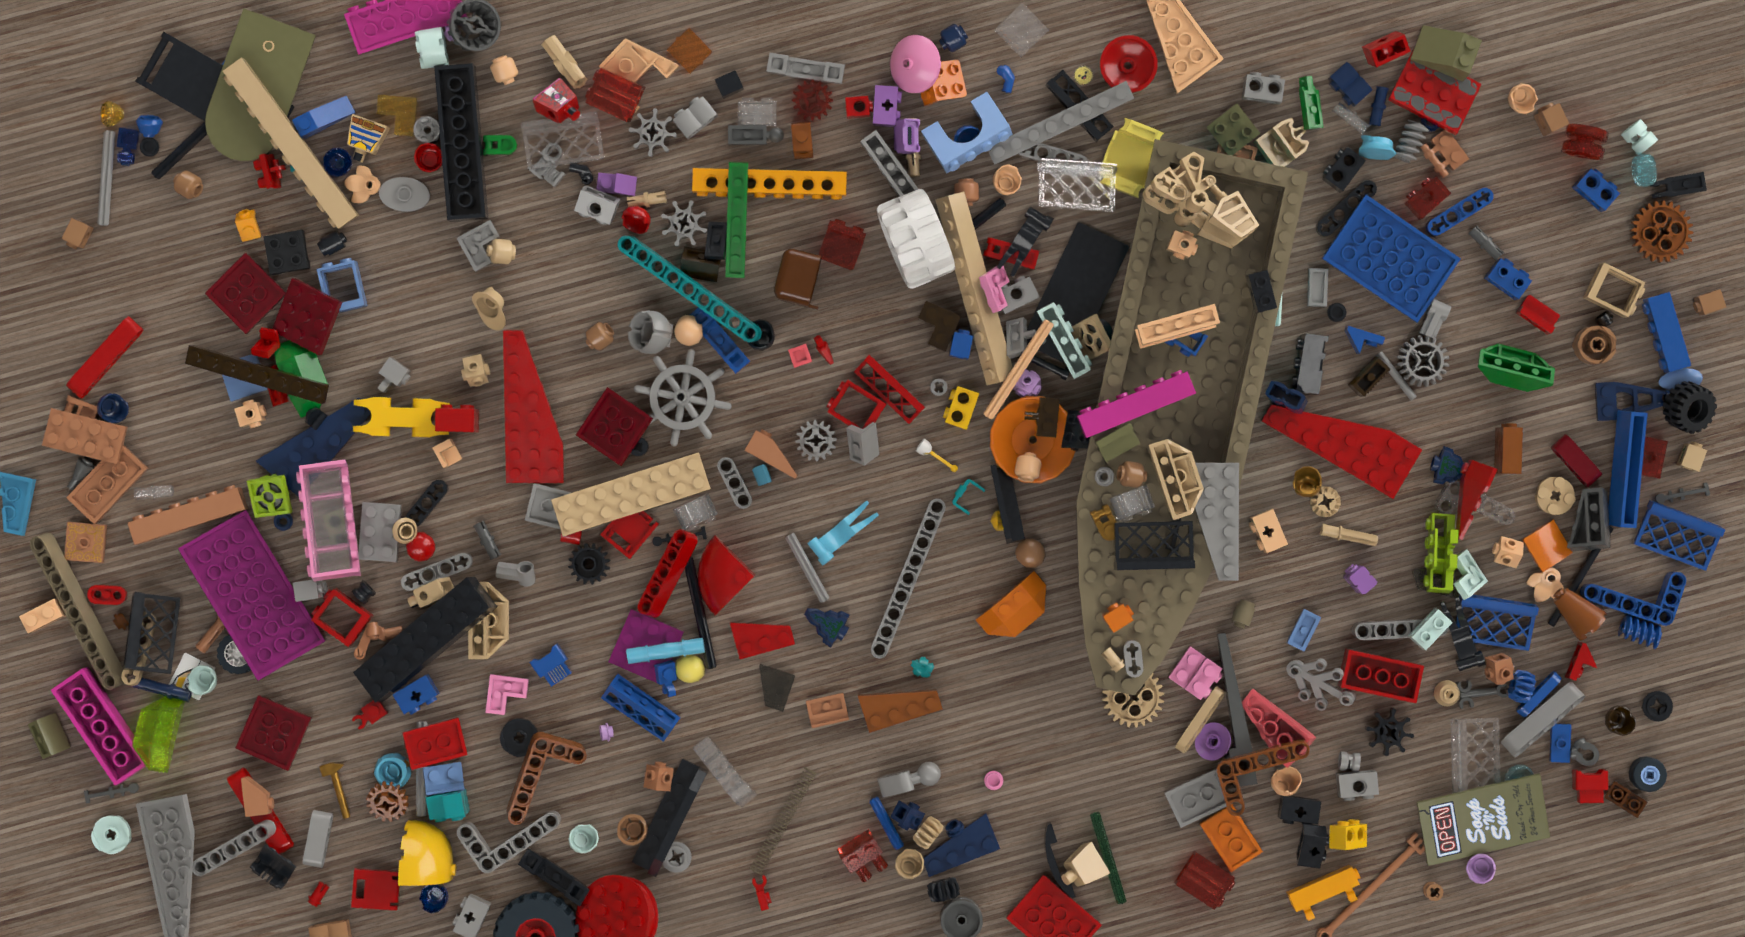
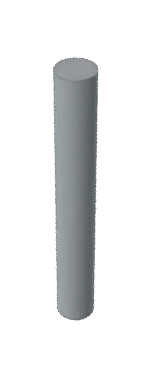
(1397, 377)

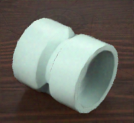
(1645, 140)

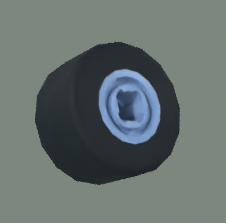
(1641, 771)

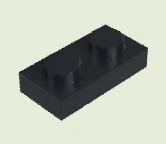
(716, 241)

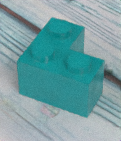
(448, 805)

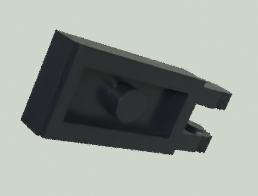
(1681, 185)

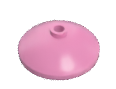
(923, 64)

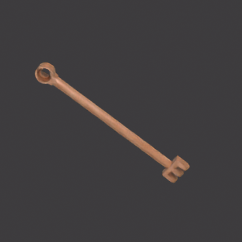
(1414, 846)

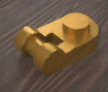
(1107, 528)

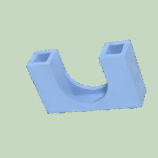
(953, 154)

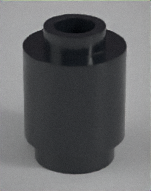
(332, 243)

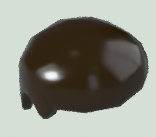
(1620, 720)

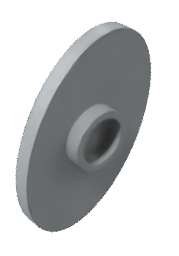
(404, 194)

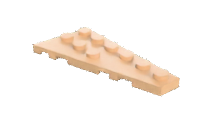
(1183, 42)

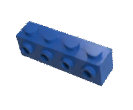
(1666, 332)

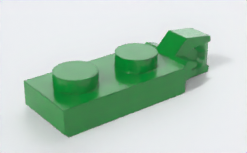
(1310, 104)

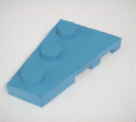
(17, 499)

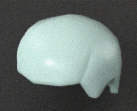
(202, 680)
(583, 838)

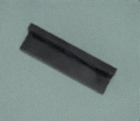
(1067, 102)
(1007, 505)

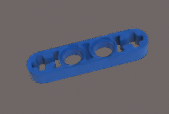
(1460, 213)

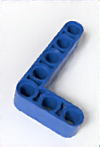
(1637, 604)

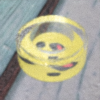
(1083, 75)

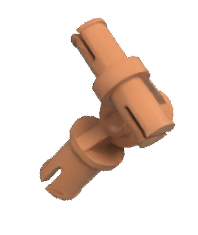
(374, 632)

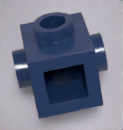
(907, 815)

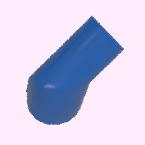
(1008, 76)

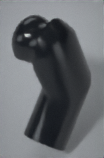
(584, 172)

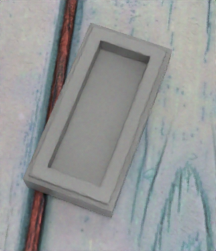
(1317, 287)

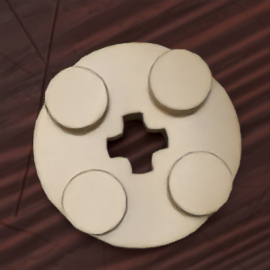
(1565, 500)

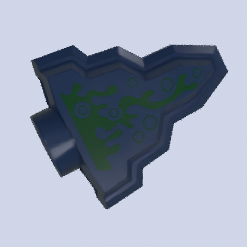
(1446, 466)
(828, 624)

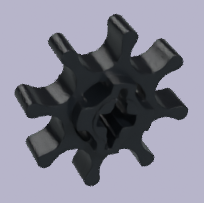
(1397, 732)

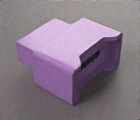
(906, 136)

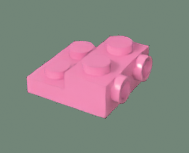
(1196, 673)

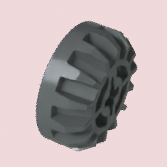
(487, 24)

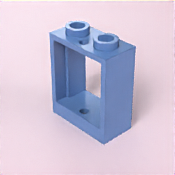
(344, 264)

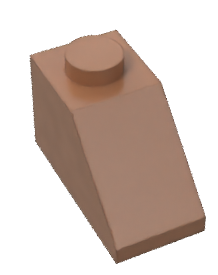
(256, 798)

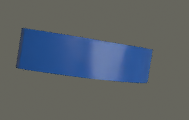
(721, 341)

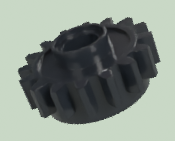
(599, 563)

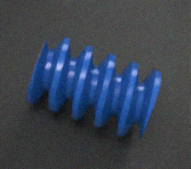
(1640, 630)

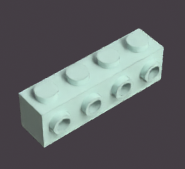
(1067, 346)

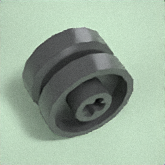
(958, 908)

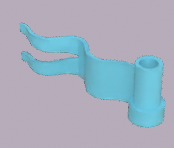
(839, 535)

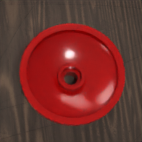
(1129, 50)

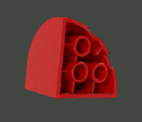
(721, 575)

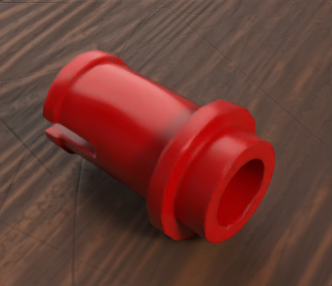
(318, 894)

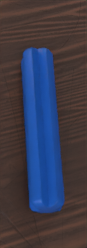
(886, 823)

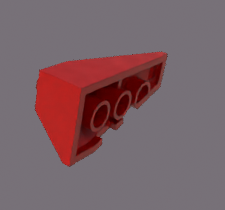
(1474, 481)

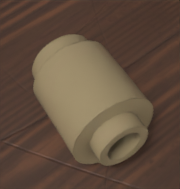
(1243, 614)

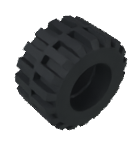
(1699, 413)

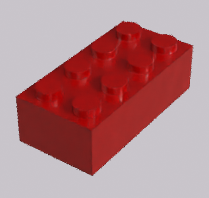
(1381, 676)

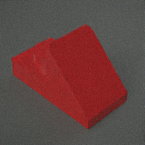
(1581, 656)

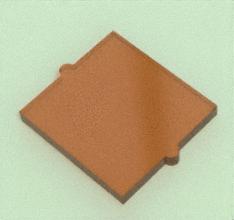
(689, 50)

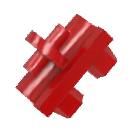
(271, 171)

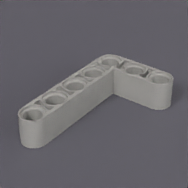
(509, 844)

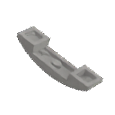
(805, 69)

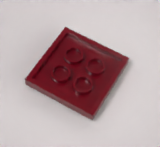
(245, 293)
(307, 316)
(614, 426)
(273, 732)

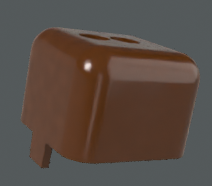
(797, 277)

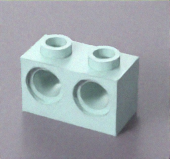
(1430, 629)

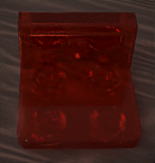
(842, 244)

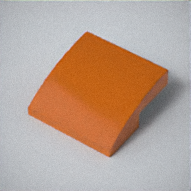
(1547, 545)

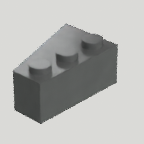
(1592, 522)

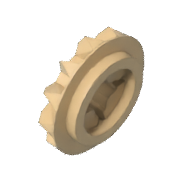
(1322, 510)

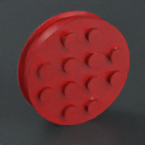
(617, 909)

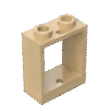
(1597, 280)

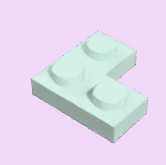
(1472, 576)

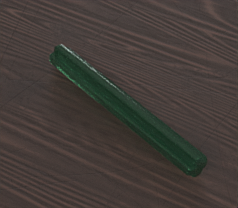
(1108, 857)

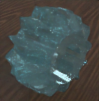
(1644, 170)

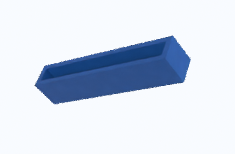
(1627, 468)

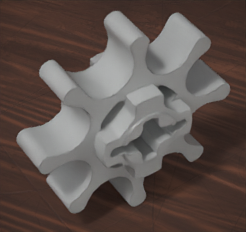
(662, 133)
(693, 226)

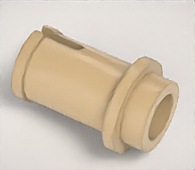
(1113, 660)

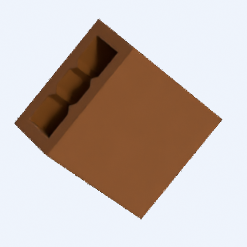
(1508, 449)

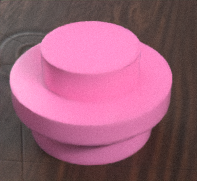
(993, 780)

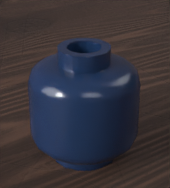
(953, 38)

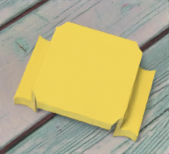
(1131, 151)

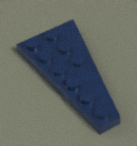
(314, 445)

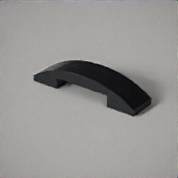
(1050, 838)
(555, 876)

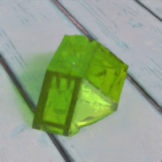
(157, 733)

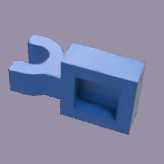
(665, 674)

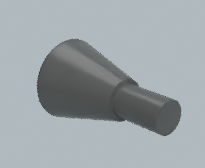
(82, 469)

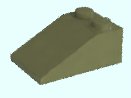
(1446, 51)

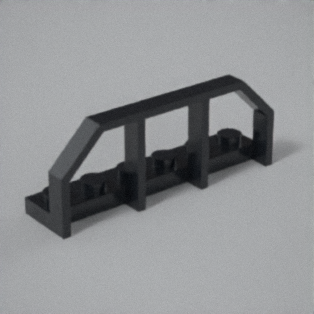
(670, 816)

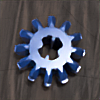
(1521, 686)

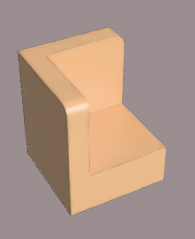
(447, 453)

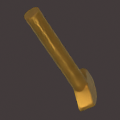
(331, 769)

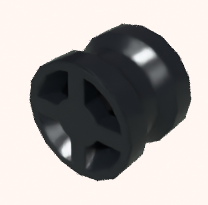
(642, 445)
(363, 592)

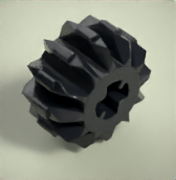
(943, 889)

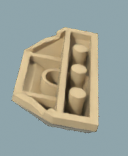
(1176, 477)
(491, 631)

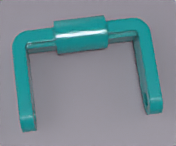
(960, 491)

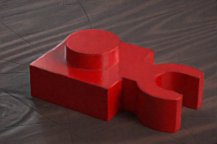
(372, 712)

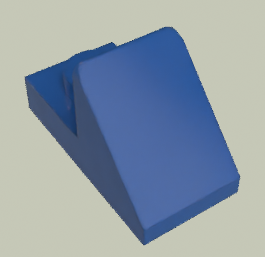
(1358, 336)

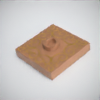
(85, 542)

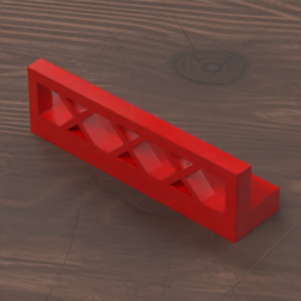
(894, 384)

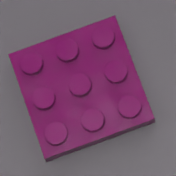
(638, 632)

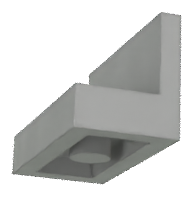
(863, 443)

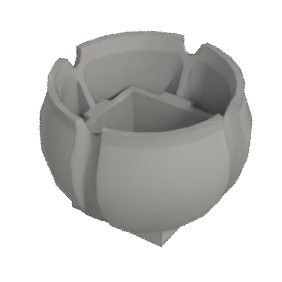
(650, 332)

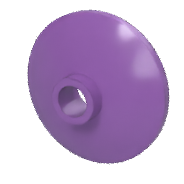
(1205, 741)

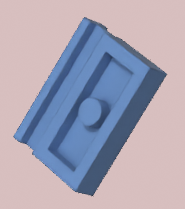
(443, 778)

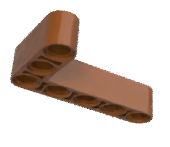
(1255, 765)
(535, 770)

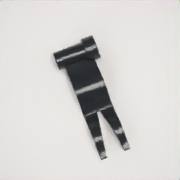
(1026, 237)
(1462, 640)

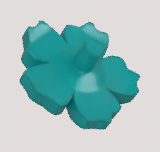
(922, 667)

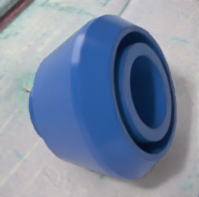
(149, 125)

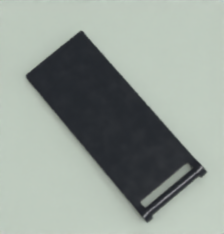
(184, 77)
(1079, 284)

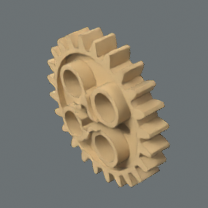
(1146, 707)

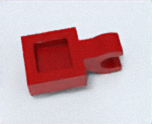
(763, 897)

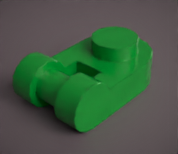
(506, 145)

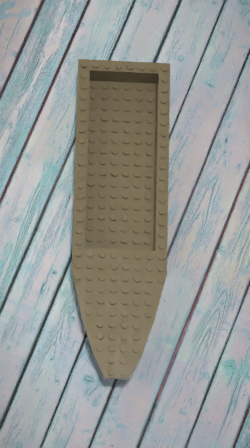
(1210, 424)

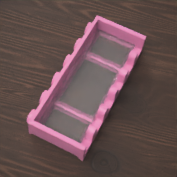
(328, 520)

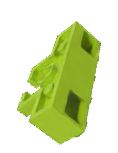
(1440, 553)

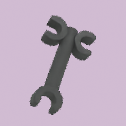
(1467, 694)

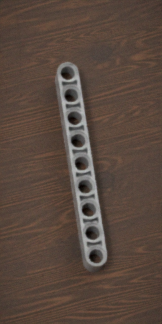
(901, 585)

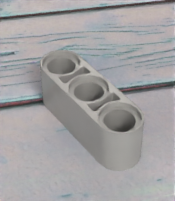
(727, 476)
(317, 838)

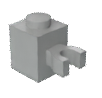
(394, 373)

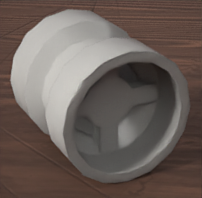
(1349, 761)

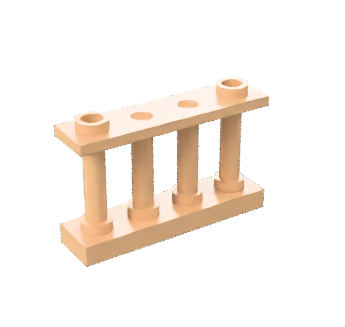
(1177, 326)

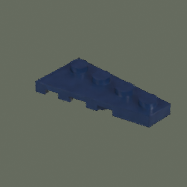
(973, 843)

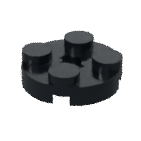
(510, 730)

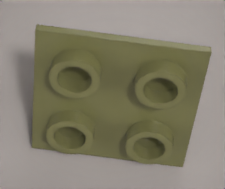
(1233, 130)

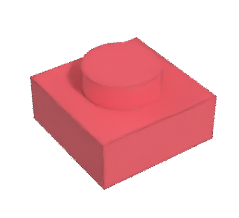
(800, 355)

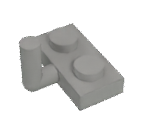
(1017, 336)

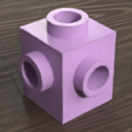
(1028, 384)

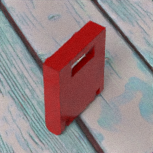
(633, 529)
(378, 889)

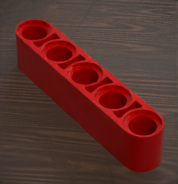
(104, 357)
(667, 573)
(281, 839)

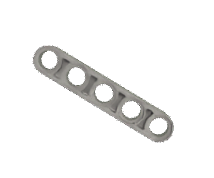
(1390, 629)
(1543, 719)
(240, 843)

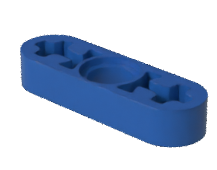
(1539, 693)

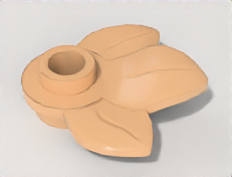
(359, 184)
(1543, 587)

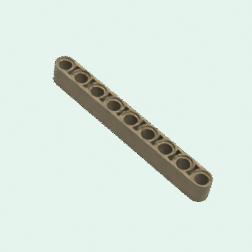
(77, 610)

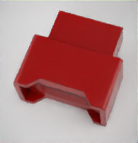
(1590, 786)

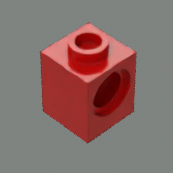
(852, 113)

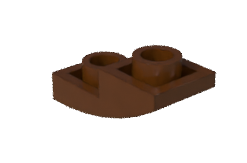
(1625, 799)

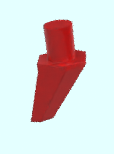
(823, 349)

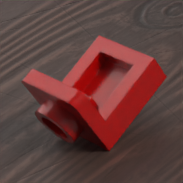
(267, 344)

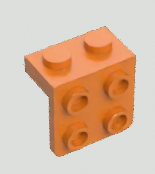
(948, 84)

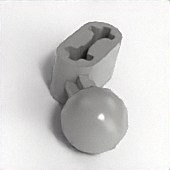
(903, 781)

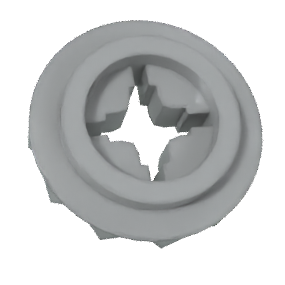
(685, 859)

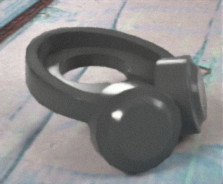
(1575, 755)

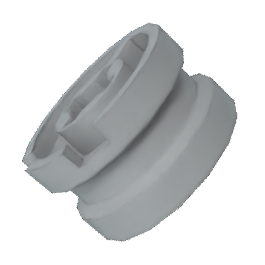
(421, 125)

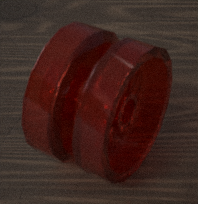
(1585, 141)

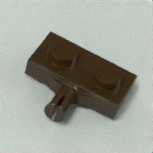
(1045, 417)

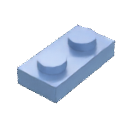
(1303, 629)

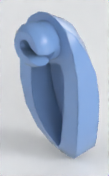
(1672, 378)

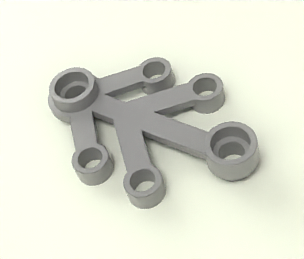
(1318, 682)

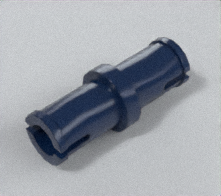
(1378, 106)

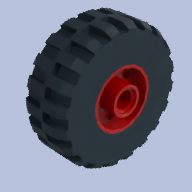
(536, 914)

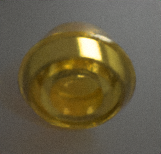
(111, 113)

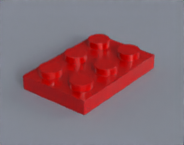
(434, 743)

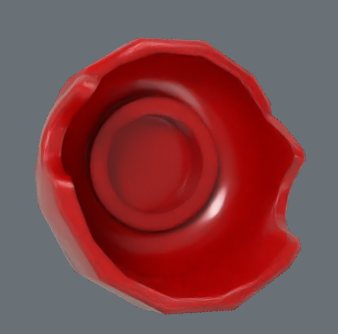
(428, 157)
(636, 219)
(421, 547)

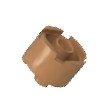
(1605, 345)

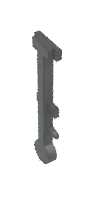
(1660, 498)
(133, 788)

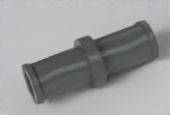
(1486, 242)
(487, 540)

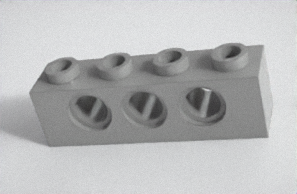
(888, 164)

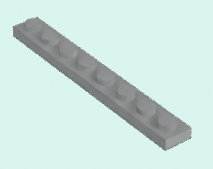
(1061, 122)

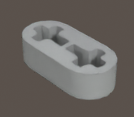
(1137, 657)

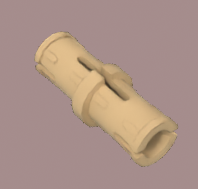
(647, 199)

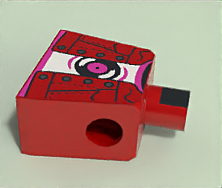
(557, 102)

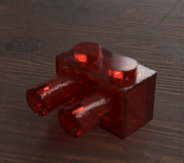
(860, 852)

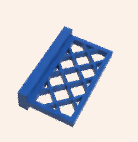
(1686, 520)
(1501, 606)

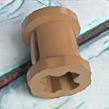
(1434, 897)

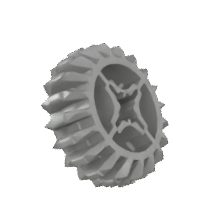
(1435, 349)

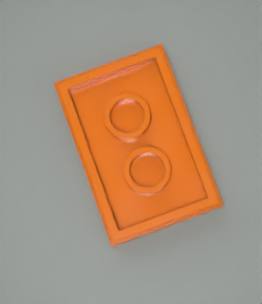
(1231, 838)

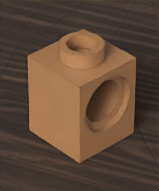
(77, 234)
(1709, 302)

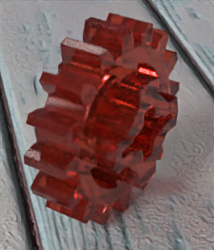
(823, 105)

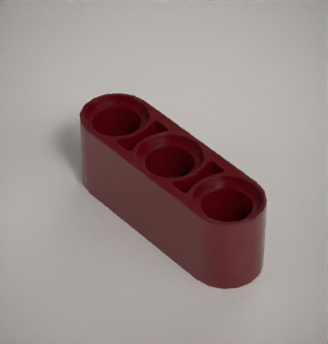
(1576, 460)

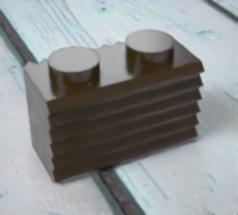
(1369, 376)

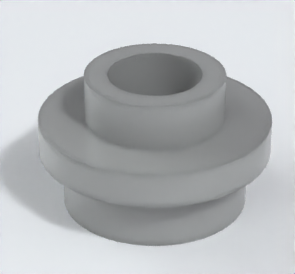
(1099, 473)

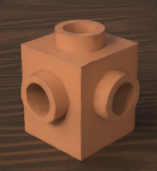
(1499, 668)
(658, 777)

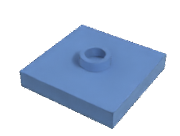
(240, 389)

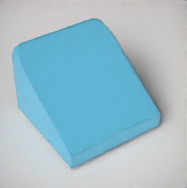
(762, 474)

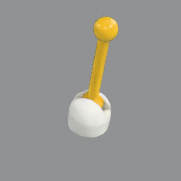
(925, 448)

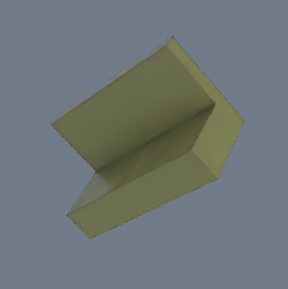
(1117, 442)
(49, 735)

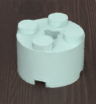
(432, 47)

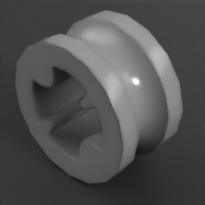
(944, 387)

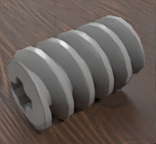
(1410, 141)

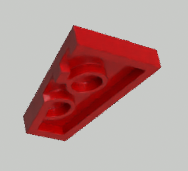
(760, 638)

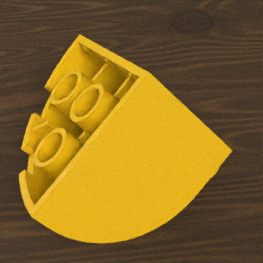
(426, 856)

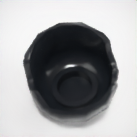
(767, 337)

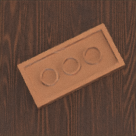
(84, 436)
(106, 485)

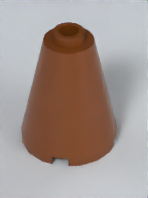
(1578, 613)

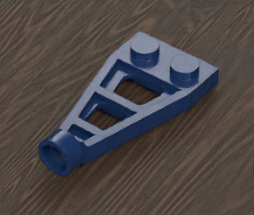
(1606, 399)

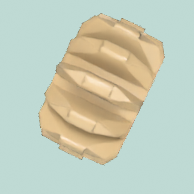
(928, 832)

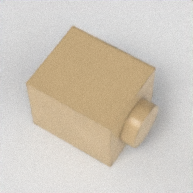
(1692, 457)

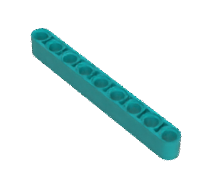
(680, 287)

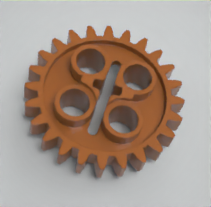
(1676, 242)

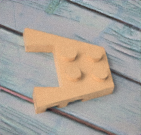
(635, 60)

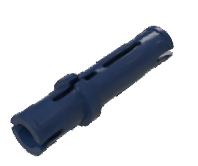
(170, 691)

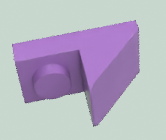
(617, 184)

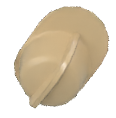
(490, 306)

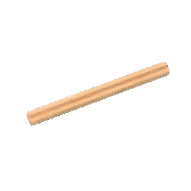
(1018, 369)

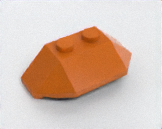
(1016, 608)

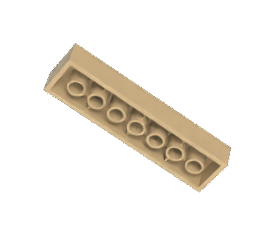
(630, 494)

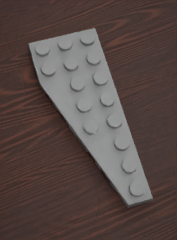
(170, 850)

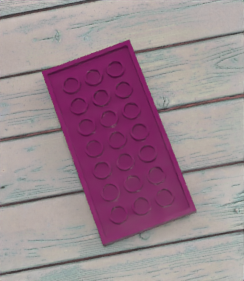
(251, 595)

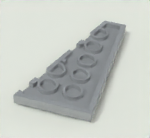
(1219, 516)

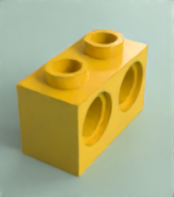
(966, 409)
(1348, 835)

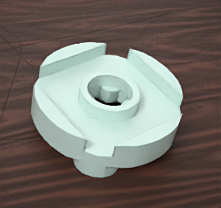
(106, 844)

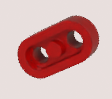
(108, 594)

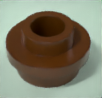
(120, 621)

